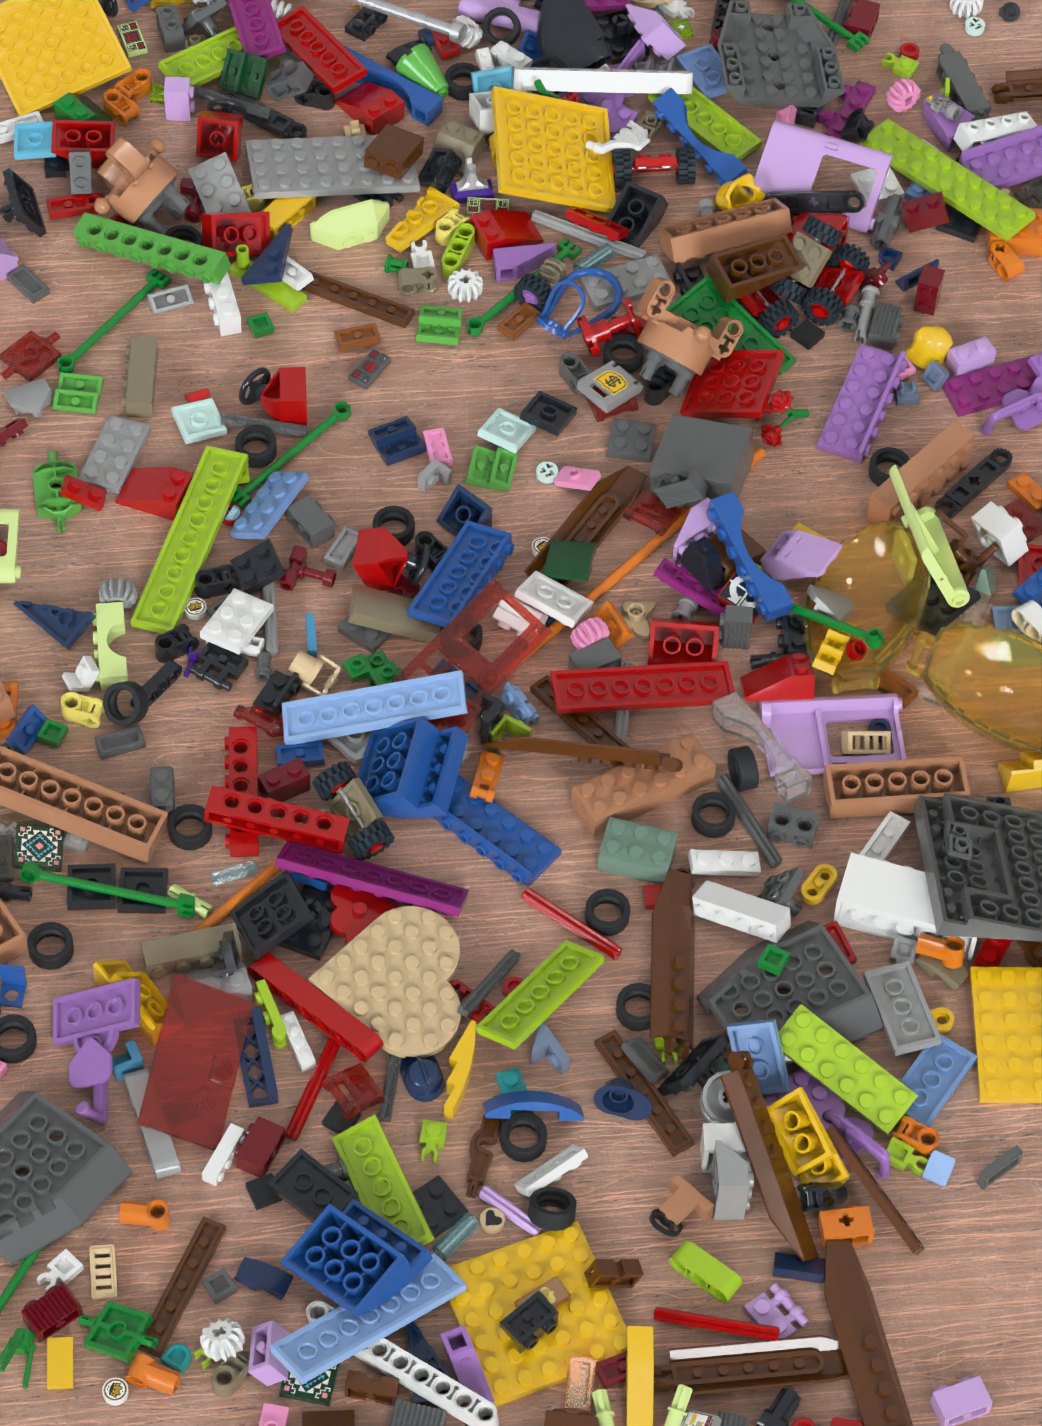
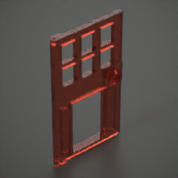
(469, 660)

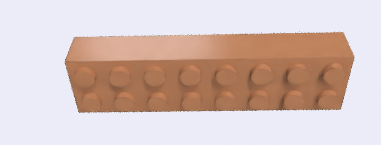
(80, 806)

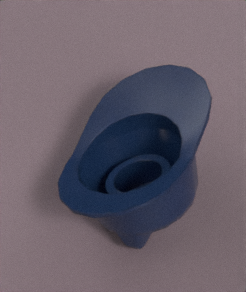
(422, 1077)
(621, 1099)

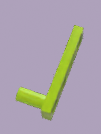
(277, 291)

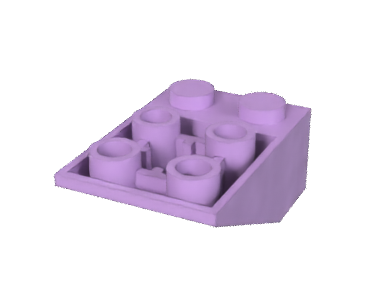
(655, 31)
(694, 528)
(799, 555)

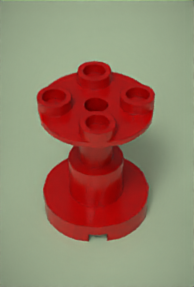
(602, 331)

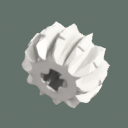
(966, 8)
(474, 32)
(465, 285)
(222, 1339)

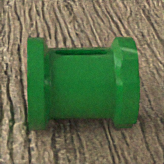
(395, 264)

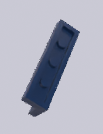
(265, 1063)

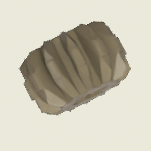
(552, 271)

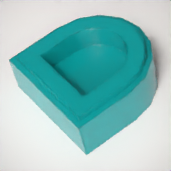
(177, 1358)

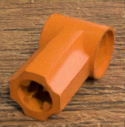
(948, 950)
(142, 1214)
(146, 1372)

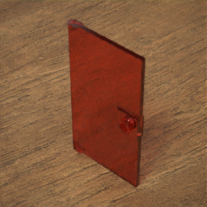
(195, 1062)

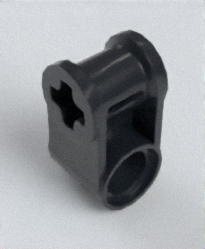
(317, 97)
(857, 127)
(657, 389)
(437, 549)
(215, 582)
(174, 643)
(817, 1195)

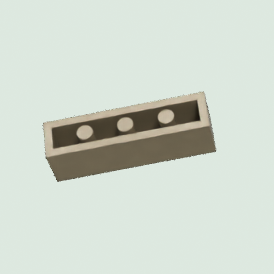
(141, 377)
(185, 950)

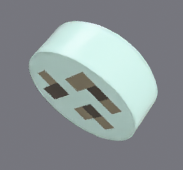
(974, 26)
(546, 472)

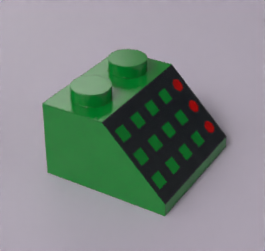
(78, 107)

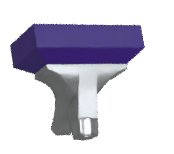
(471, 185)

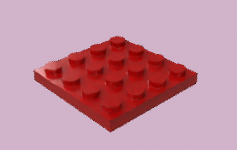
(734, 385)

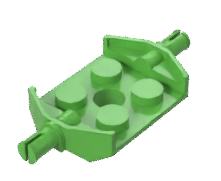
(48, 500)

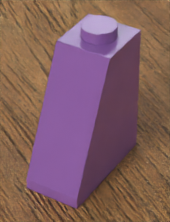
(942, 127)

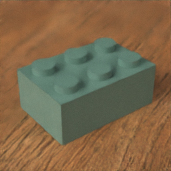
(637, 851)

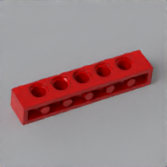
(242, 740)
(284, 828)

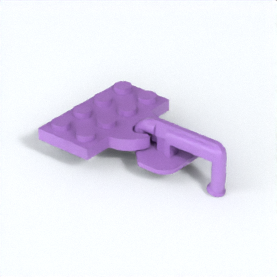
(617, 113)
(1020, 405)
(93, 1024)
(832, 1110)

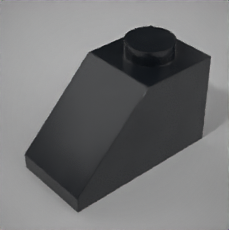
(704, 564)

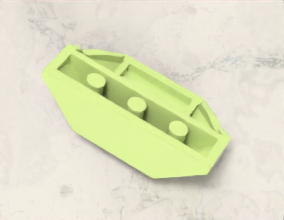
(351, 224)

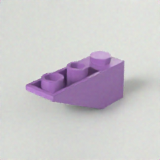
(517, 261)
(465, 1361)

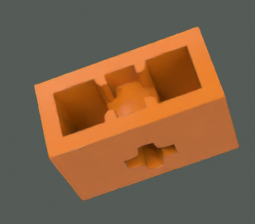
(846, 1223)

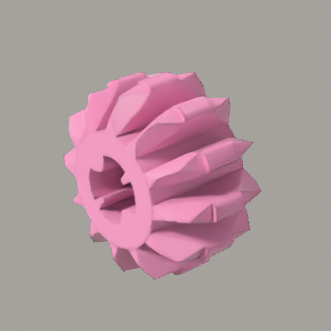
(903, 95)
(589, 633)

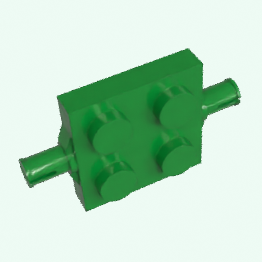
(118, 1331)

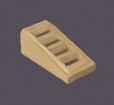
(851, 742)
(100, 1256)

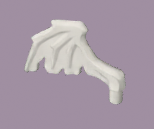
(626, 138)

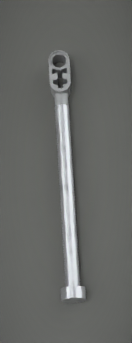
(456, 31)

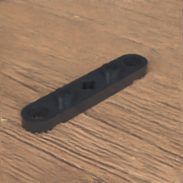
(276, 123)
(828, 201)
(983, 473)

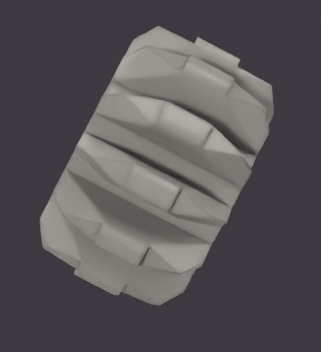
(118, 591)

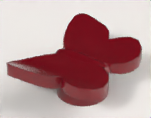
(876, 276)

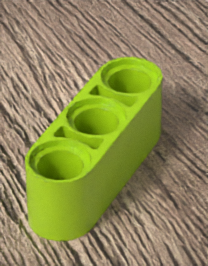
(458, 250)
(705, 1271)

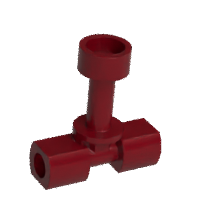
(193, 211)
(299, 569)

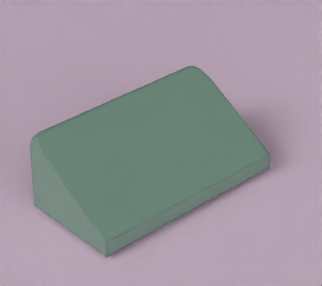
(986, 581)

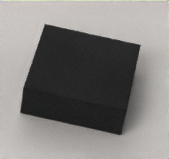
(807, 334)
(337, 1121)
(260, 1193)

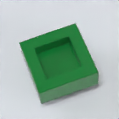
(260, 325)
(52, 733)
(773, 959)

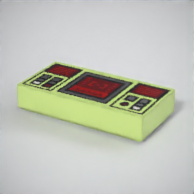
(132, 39)
(478, 205)

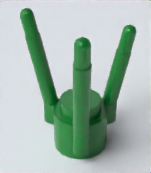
(19, 1344)

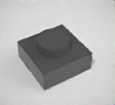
(219, 1286)

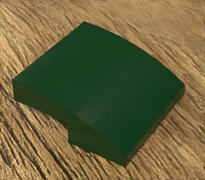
(244, 73)
(569, 560)

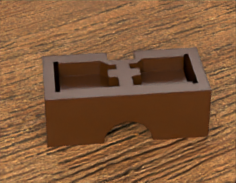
(613, 1274)
(382, 1391)

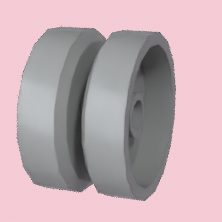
(712, 1102)

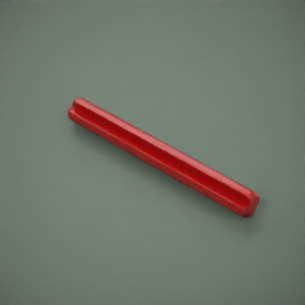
(571, 923)
(312, 1090)
(716, 1323)

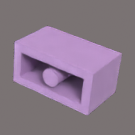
(178, 98)
(970, 357)
(262, 1362)
(961, 1401)

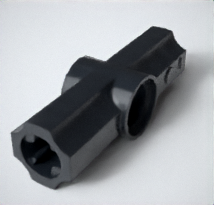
(781, 1409)

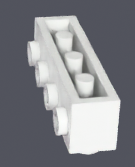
(990, 129)
(224, 305)
(741, 911)

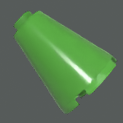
(423, 70)

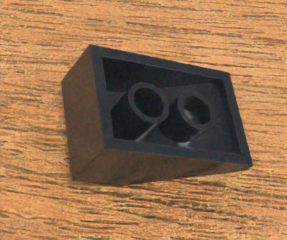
(638, 211)

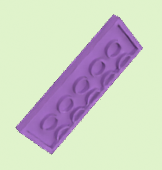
(1007, 159)
(862, 403)

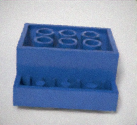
(413, 768)
(356, 1257)

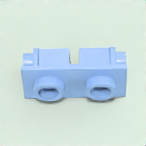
(516, 704)

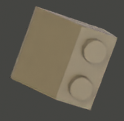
(462, 140)

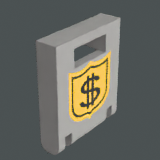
(614, 382)

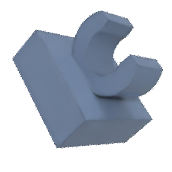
(935, 375)
(907, 394)

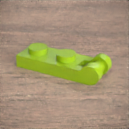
(271, 1014)

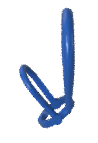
(559, 289)

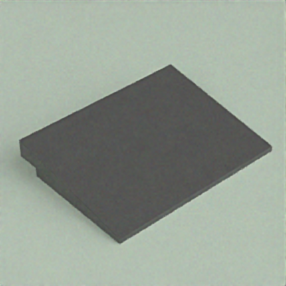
(1001, 884)

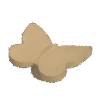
(636, 617)

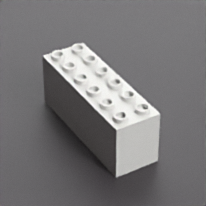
(888, 901)

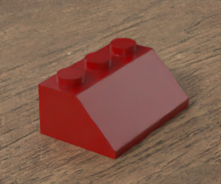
(682, 641)

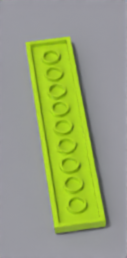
(958, 184)
(189, 540)

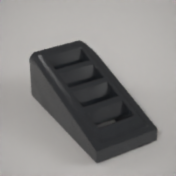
(807, 116)

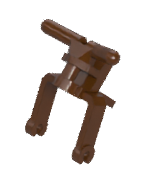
(965, 558)

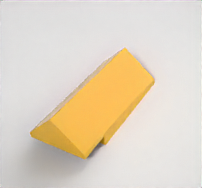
(1021, 774)
(151, 999)
(805, 1140)

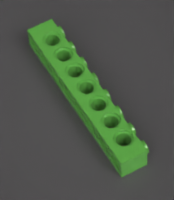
(151, 248)

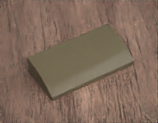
(388, 614)

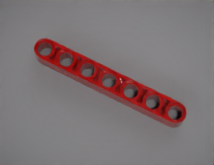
(316, 1007)

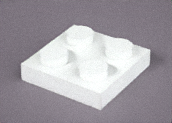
(864, 181)

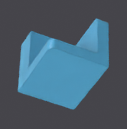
(127, 1062)

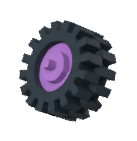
(533, 291)

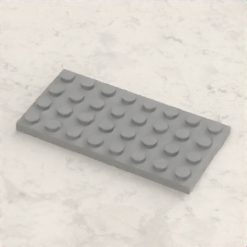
(319, 168)

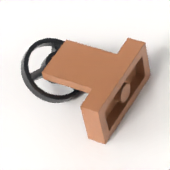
(679, 1206)

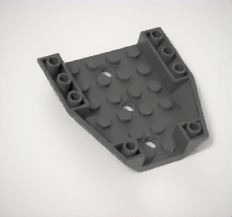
(805, 57)
(835, 998)
(64, 1179)

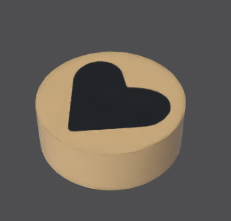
(492, 1220)

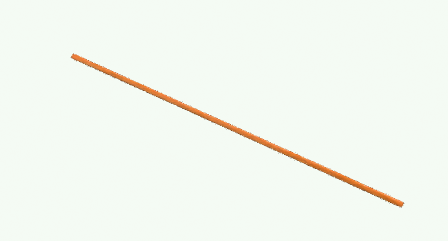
(270, 871)

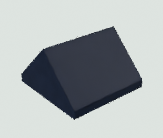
(463, 507)

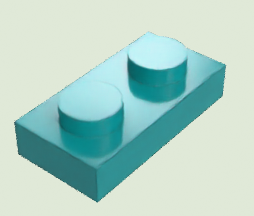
(511, 1081)

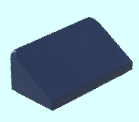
(912, 278)
(792, 1267)

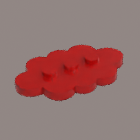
(355, 911)

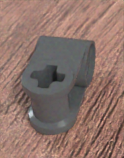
(572, 370)

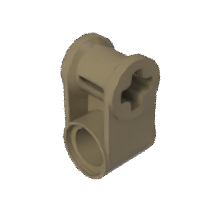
(415, 281)
(233, 1370)

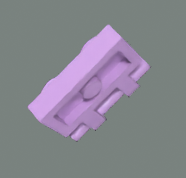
(765, 1311)

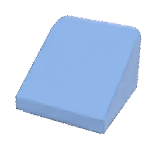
(939, 1168)

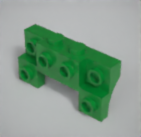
(375, 667)

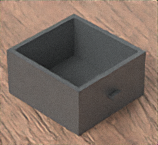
(715, 449)

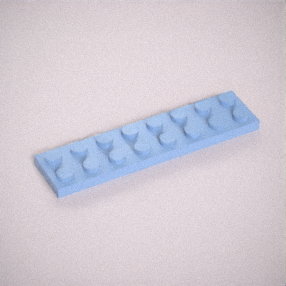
(373, 707)
(342, 1334)

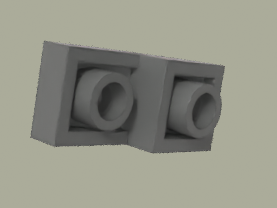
(957, 840)

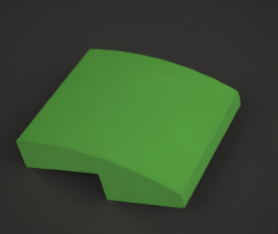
(439, 325)
(78, 393)
(491, 468)

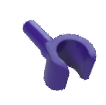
(193, 658)

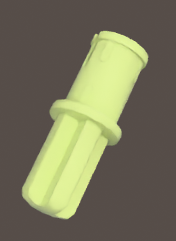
(201, 907)
(678, 1406)
(603, 1408)

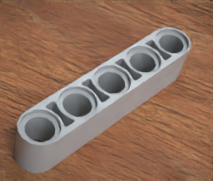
(158, 1144)

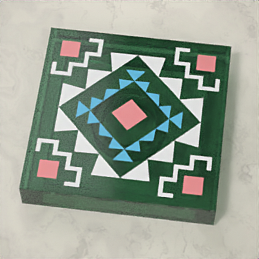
(39, 845)
(316, 1391)

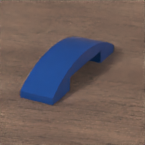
(502, 1105)

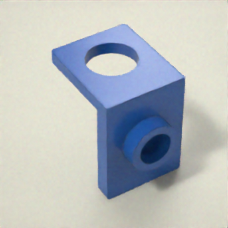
(12, 979)

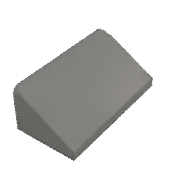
(170, 299)

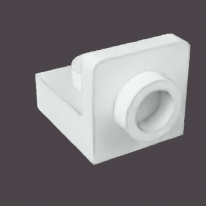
(83, 677)

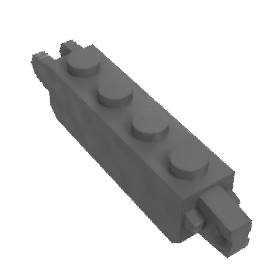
(963, 84)

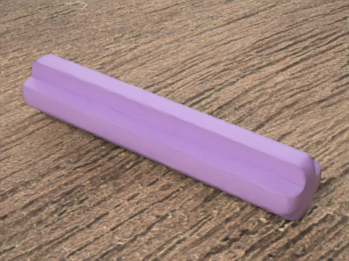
(509, 1210)

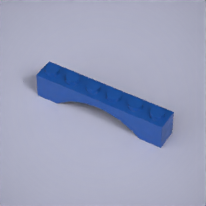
(421, 103)
(673, 111)
(769, 595)

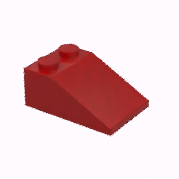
(372, 106)
(83, 135)
(229, 229)
(503, 230)
(155, 490)
(782, 679)

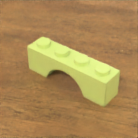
(110, 625)

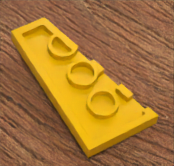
(420, 219)

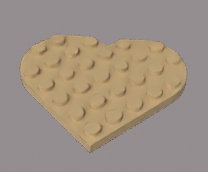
(398, 980)

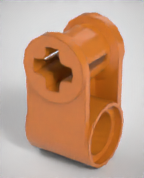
(136, 84)
(120, 107)
(1005, 261)
(915, 1135)

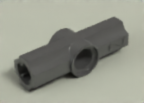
(887, 222)

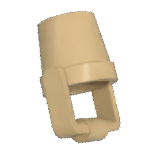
(308, 668)

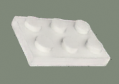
(553, 599)
(236, 621)

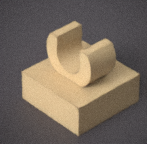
(354, 129)

